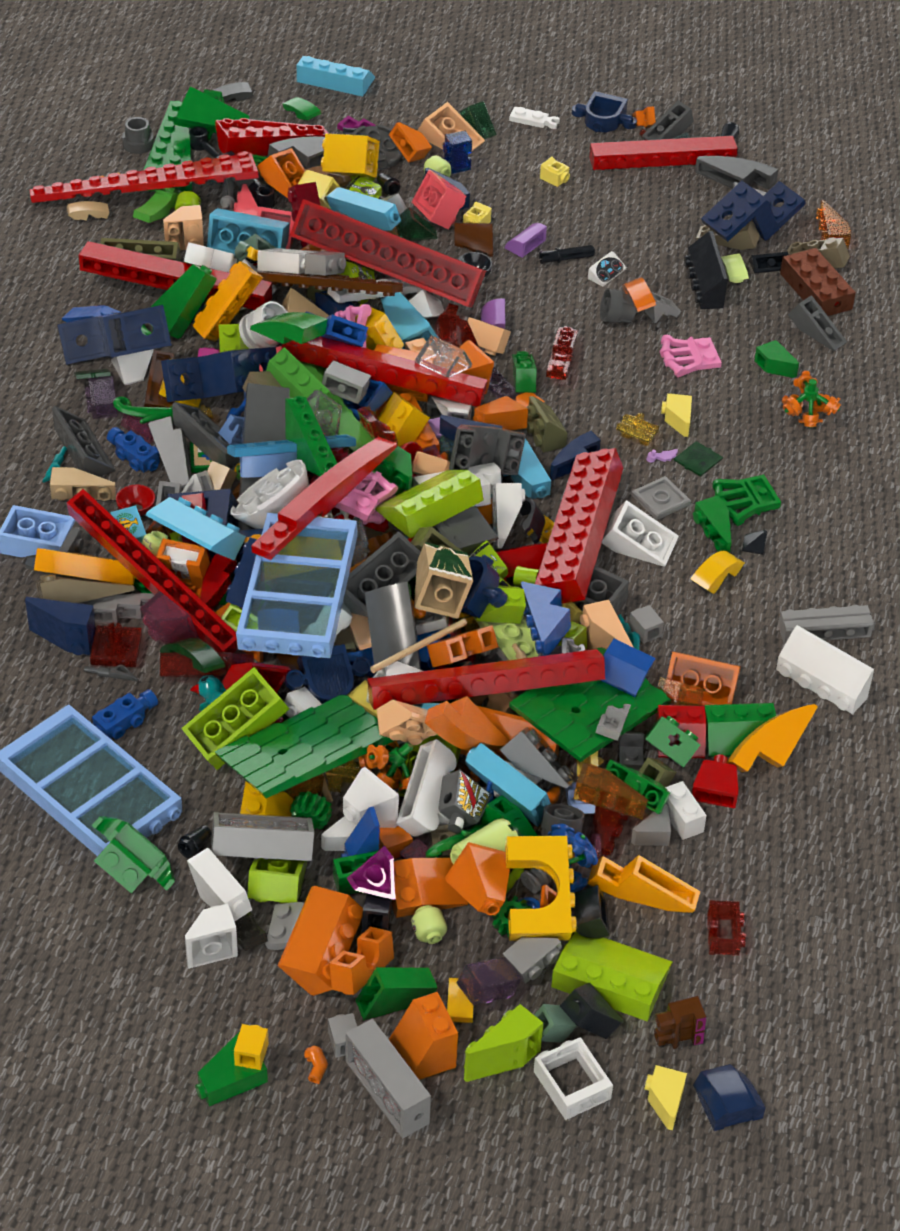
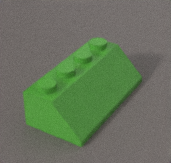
(294, 375)

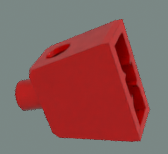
(716, 783)

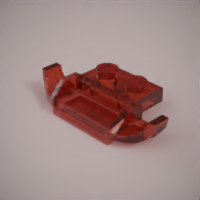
(452, 328)
(375, 427)

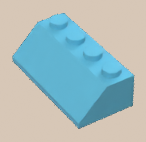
(334, 76)
(231, 227)
(198, 526)

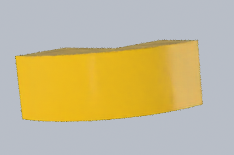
(715, 569)

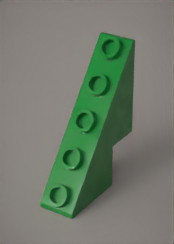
(306, 432)

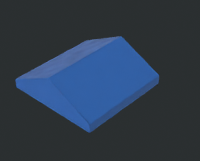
(626, 667)

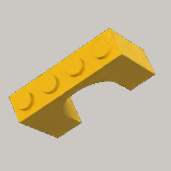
(552, 857)

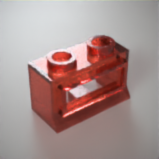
(725, 911)

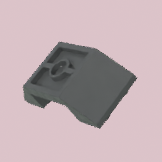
(485, 445)

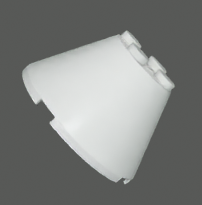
(271, 494)

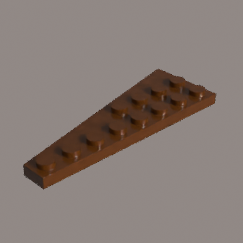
(335, 281)

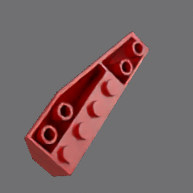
(256, 135)

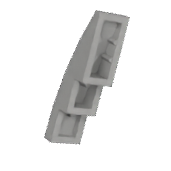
(113, 607)

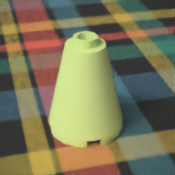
(491, 836)

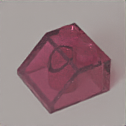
(167, 620)

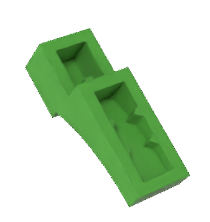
(158, 206)

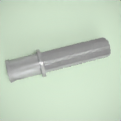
(227, 200)

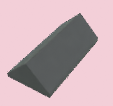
(202, 433)
(81, 443)
(389, 565)

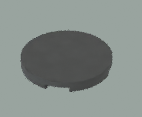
(388, 152)

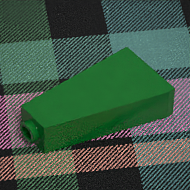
(204, 110)
(185, 298)

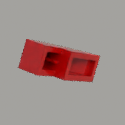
(217, 580)

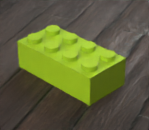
(237, 712)

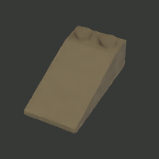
(77, 589)

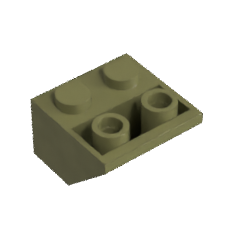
(545, 426)

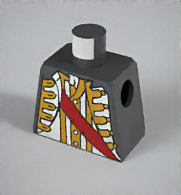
(462, 800)

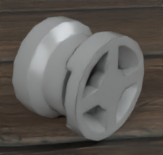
(535, 879)

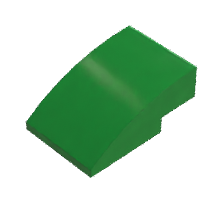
(292, 326)

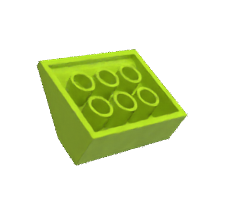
(432, 501)
(621, 974)

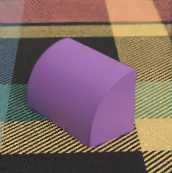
(527, 240)
(494, 313)

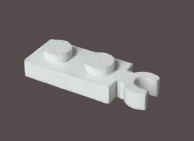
(533, 118)

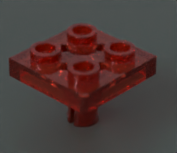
(115, 642)

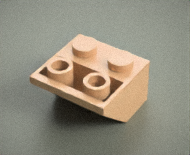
(184, 226)
(403, 722)

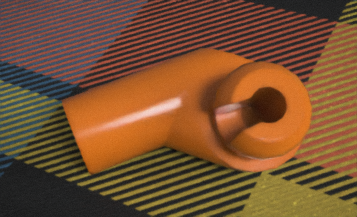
(316, 1056)

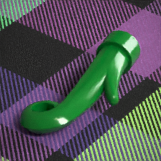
(147, 414)
(447, 844)

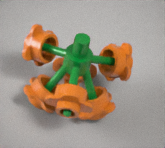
(817, 402)
(379, 758)

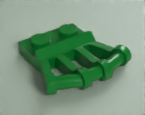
(757, 493)

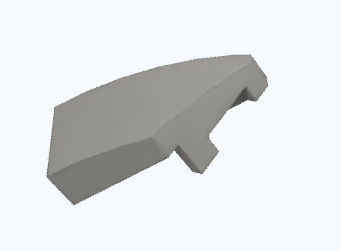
(613, 721)

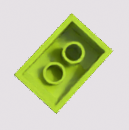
(276, 880)

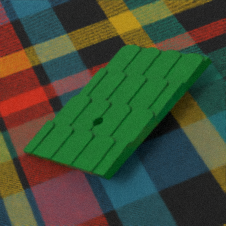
(573, 712)
(303, 745)

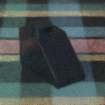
(591, 1011)

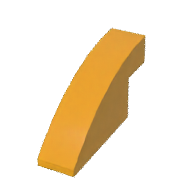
(82, 566)
(773, 739)
(644, 884)

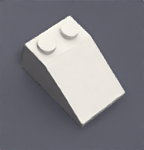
(639, 535)

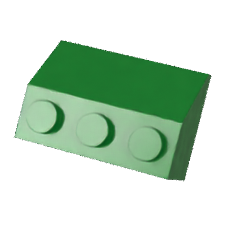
(731, 723)

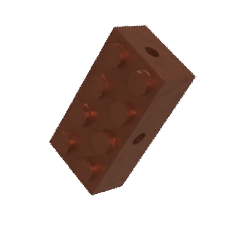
(813, 275)

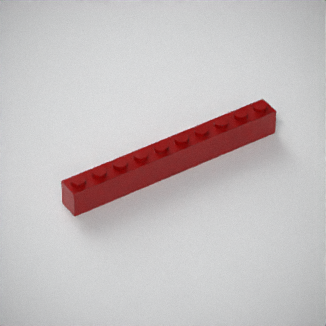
(153, 270)
(390, 369)
(150, 570)
(487, 678)

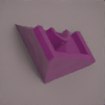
(375, 875)

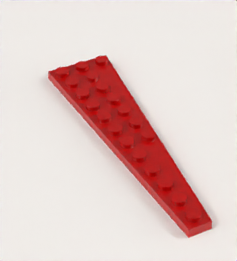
(238, 166)

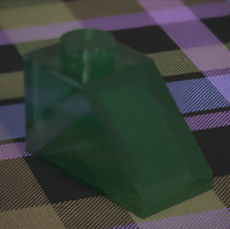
(479, 119)
(415, 227)

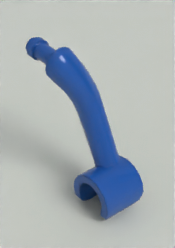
(237, 411)

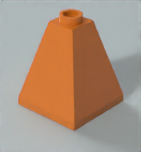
(481, 363)
(480, 877)

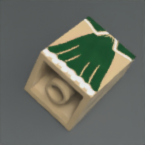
(442, 580)

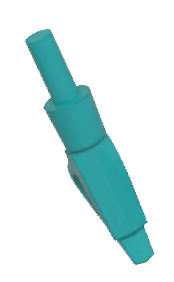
(57, 461)
(633, 636)

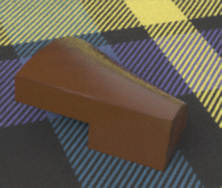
(474, 237)

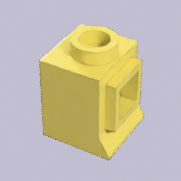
(554, 172)
(472, 216)

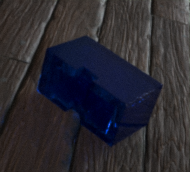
(456, 151)

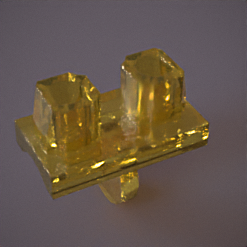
(638, 428)
(344, 773)

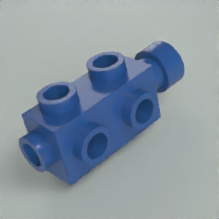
(134, 449)
(124, 713)

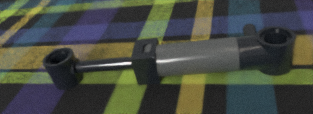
(261, 193)

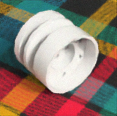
(254, 339)

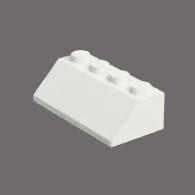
(825, 670)

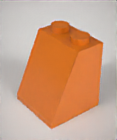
(426, 1037)

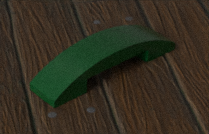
(202, 655)

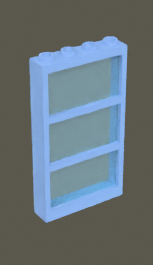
(300, 592)
(85, 775)

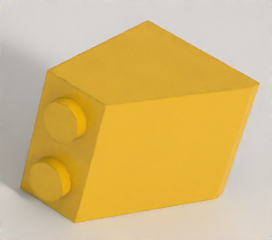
(350, 155)
(381, 331)

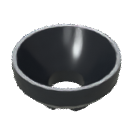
(478, 260)

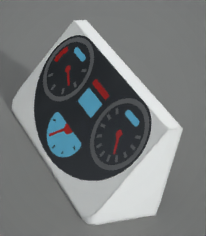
(606, 269)

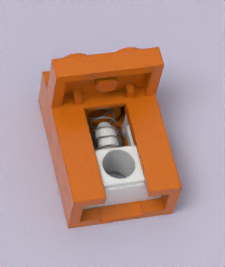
(185, 561)

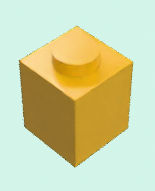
(251, 1046)

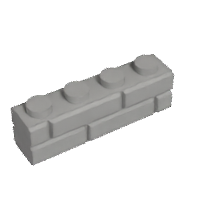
(828, 623)

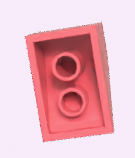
(439, 200)

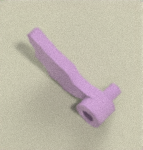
(664, 456)

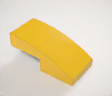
(458, 1005)

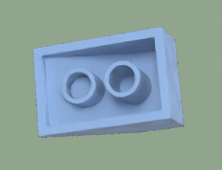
(32, 529)

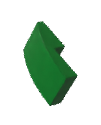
(304, 109)

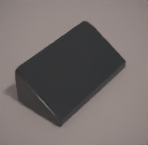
(767, 262)

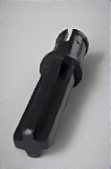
(566, 254)

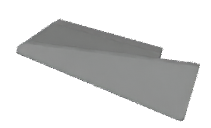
(172, 449)

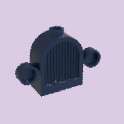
(605, 113)
(484, 587)
(327, 676)

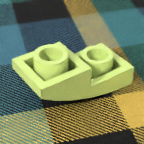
(735, 268)

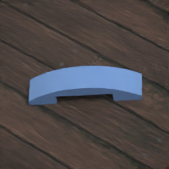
(263, 464)

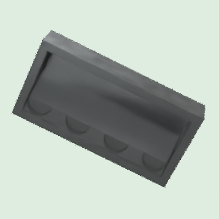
(392, 623)

